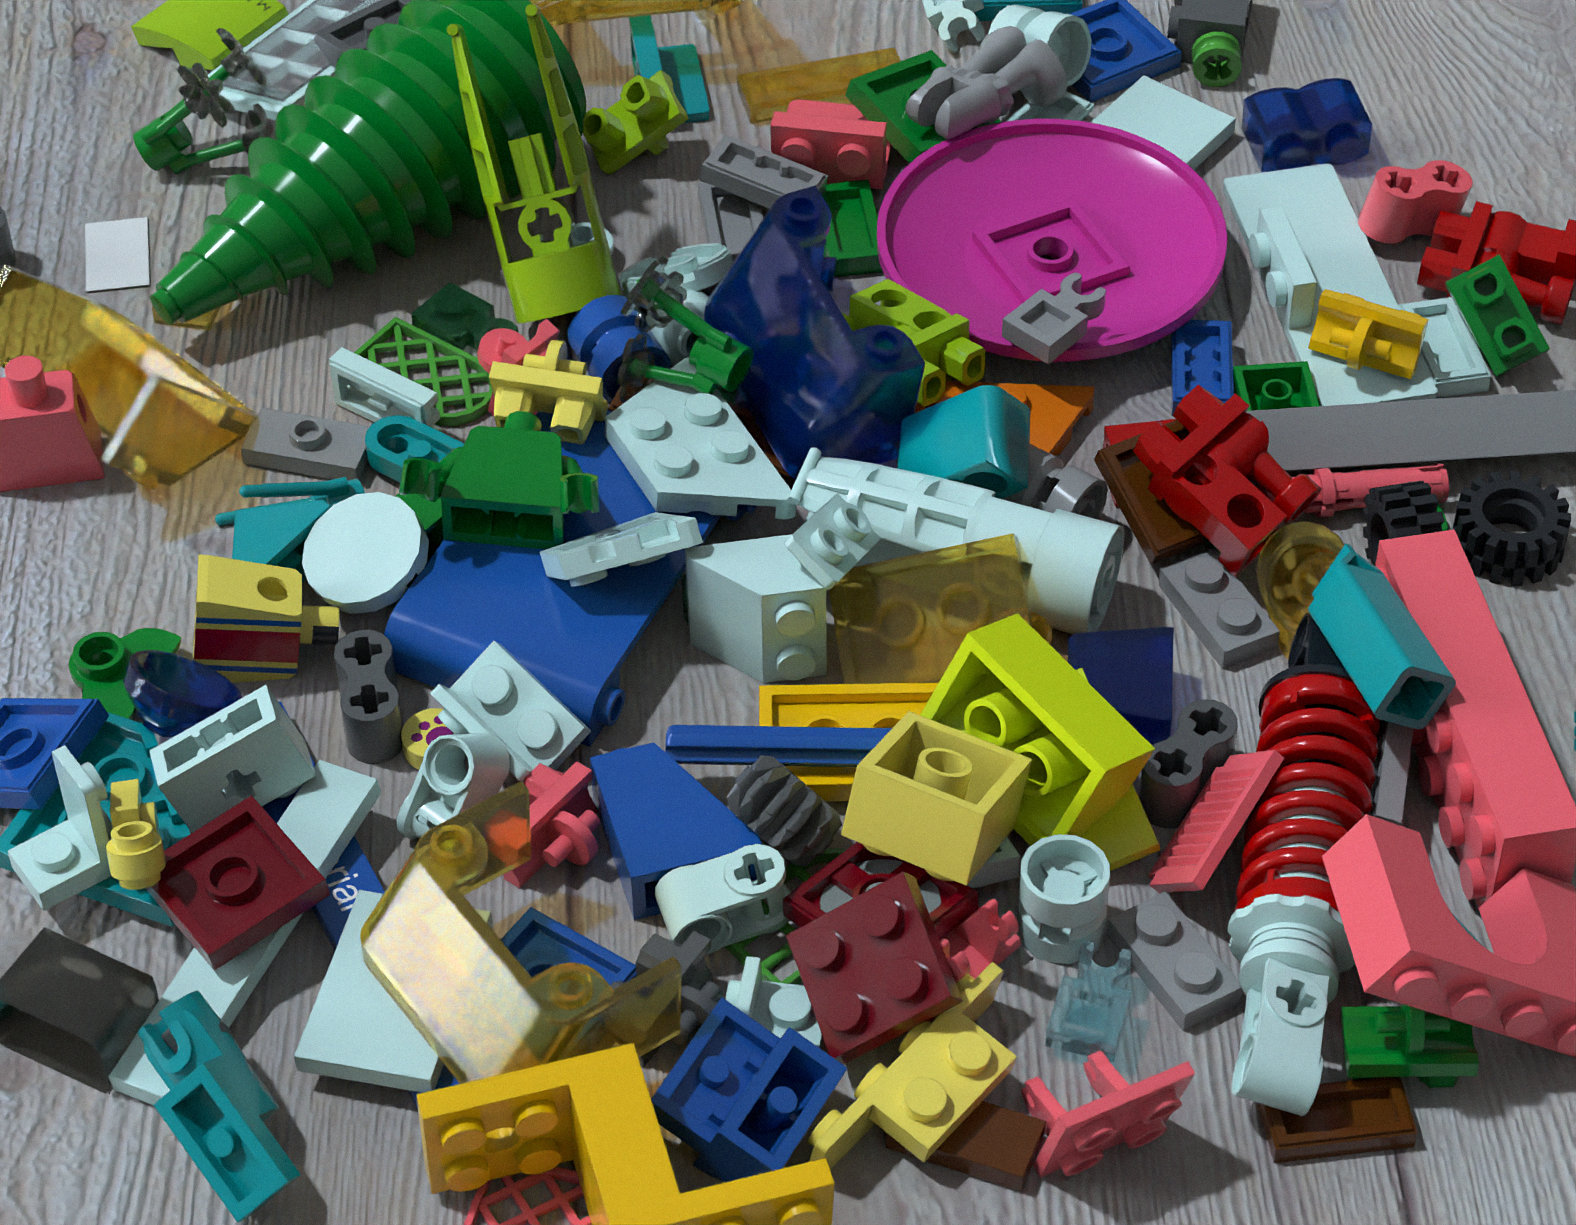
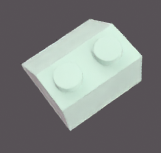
(757, 609)

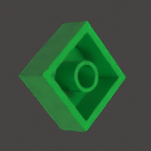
(1275, 385)

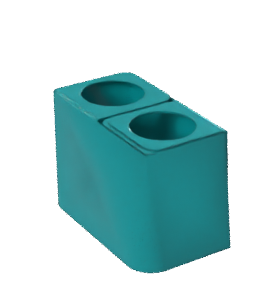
(971, 440)

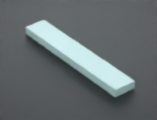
(321, 826)

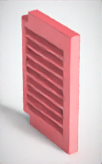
(1213, 822)

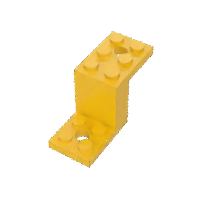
(605, 1122)

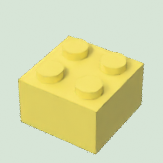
(936, 798)

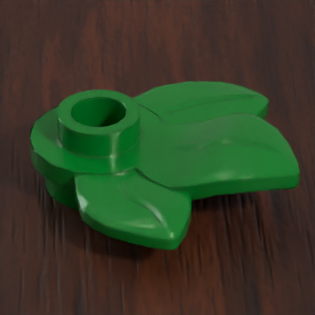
(101, 664)

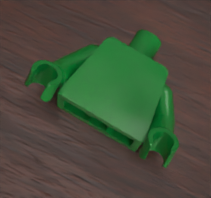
(505, 485)

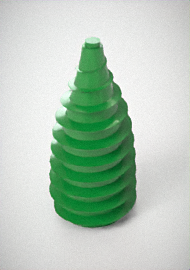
(373, 155)

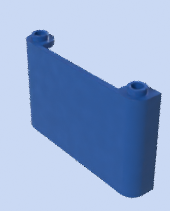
(557, 631)

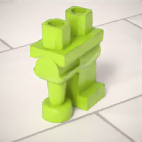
(936, 334)

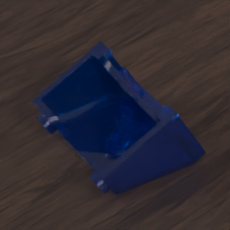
(809, 371)

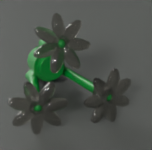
(167, 137)

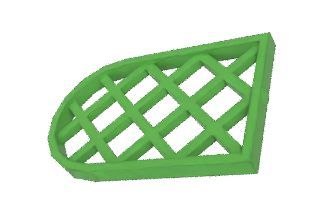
(453, 356)

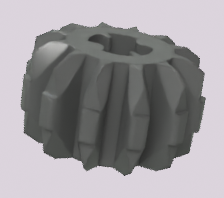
(783, 811)

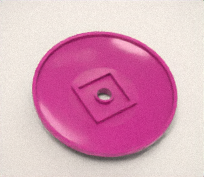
(1099, 200)

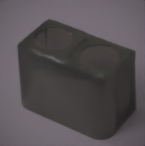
(73, 1008)

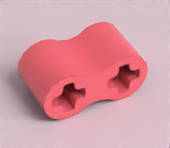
(1410, 200)

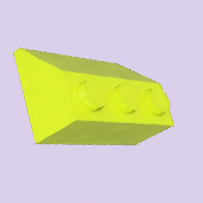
(1030, 700)

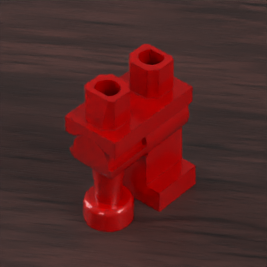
(1535, 255)
(1208, 475)

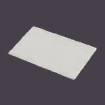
(116, 254)

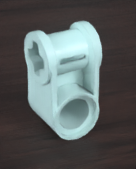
(445, 788)
(722, 900)

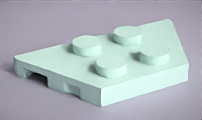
(693, 452)

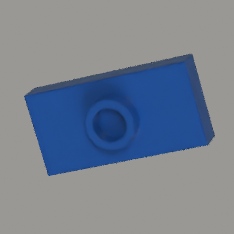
(1202, 357)

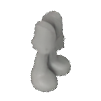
(985, 84)

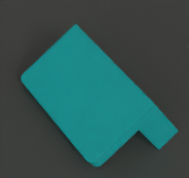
(677, 61)

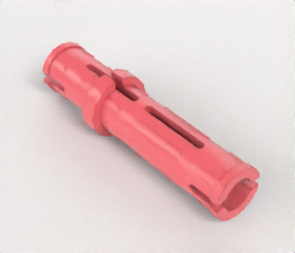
(1349, 489)

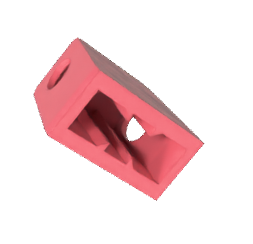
(45, 428)

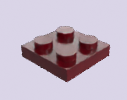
(236, 882)
(873, 968)

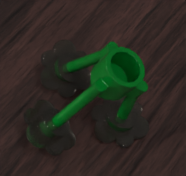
(715, 355)

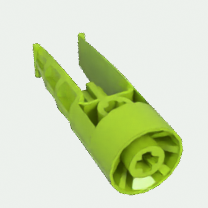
(559, 273)

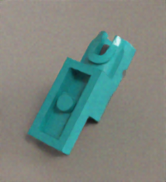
(217, 1105)

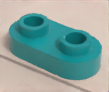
(400, 438)

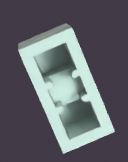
(230, 757)

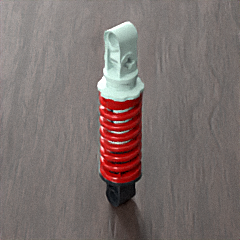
(1286, 912)

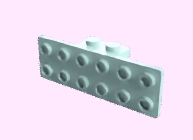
(1310, 241)

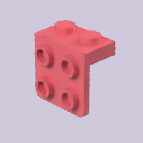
(832, 141)

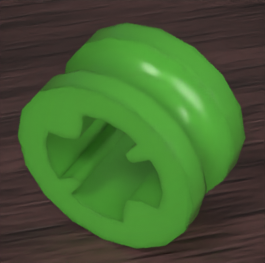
(1216, 73)

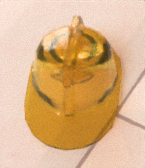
(1291, 570)

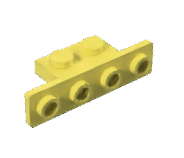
(932, 1084)

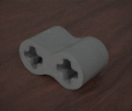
(369, 696)
(1186, 761)

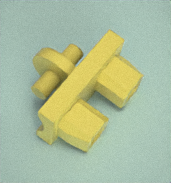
(550, 386)

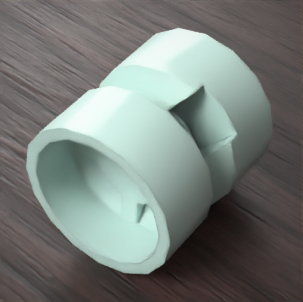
(1062, 32)
(1062, 897)

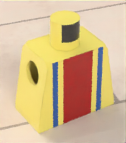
(255, 619)

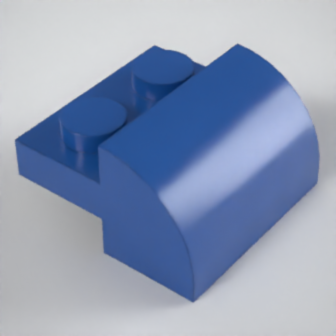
(744, 1094)

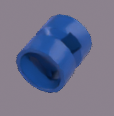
(599, 339)

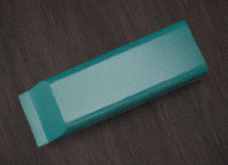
(1379, 642)

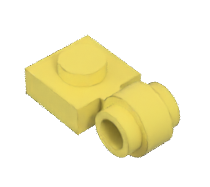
(135, 844)

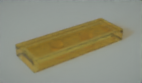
(818, 80)

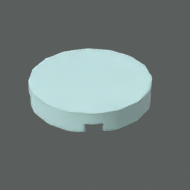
(699, 264)
(365, 552)

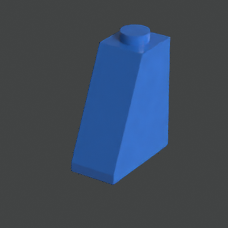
(659, 820)

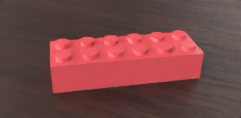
(1484, 746)

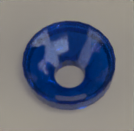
(175, 691)

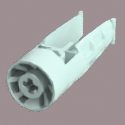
(1065, 556)

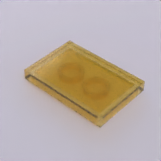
(913, 611)

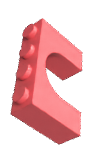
(1423, 958)

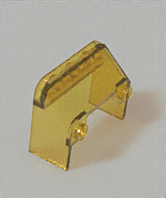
(142, 394)
(468, 987)

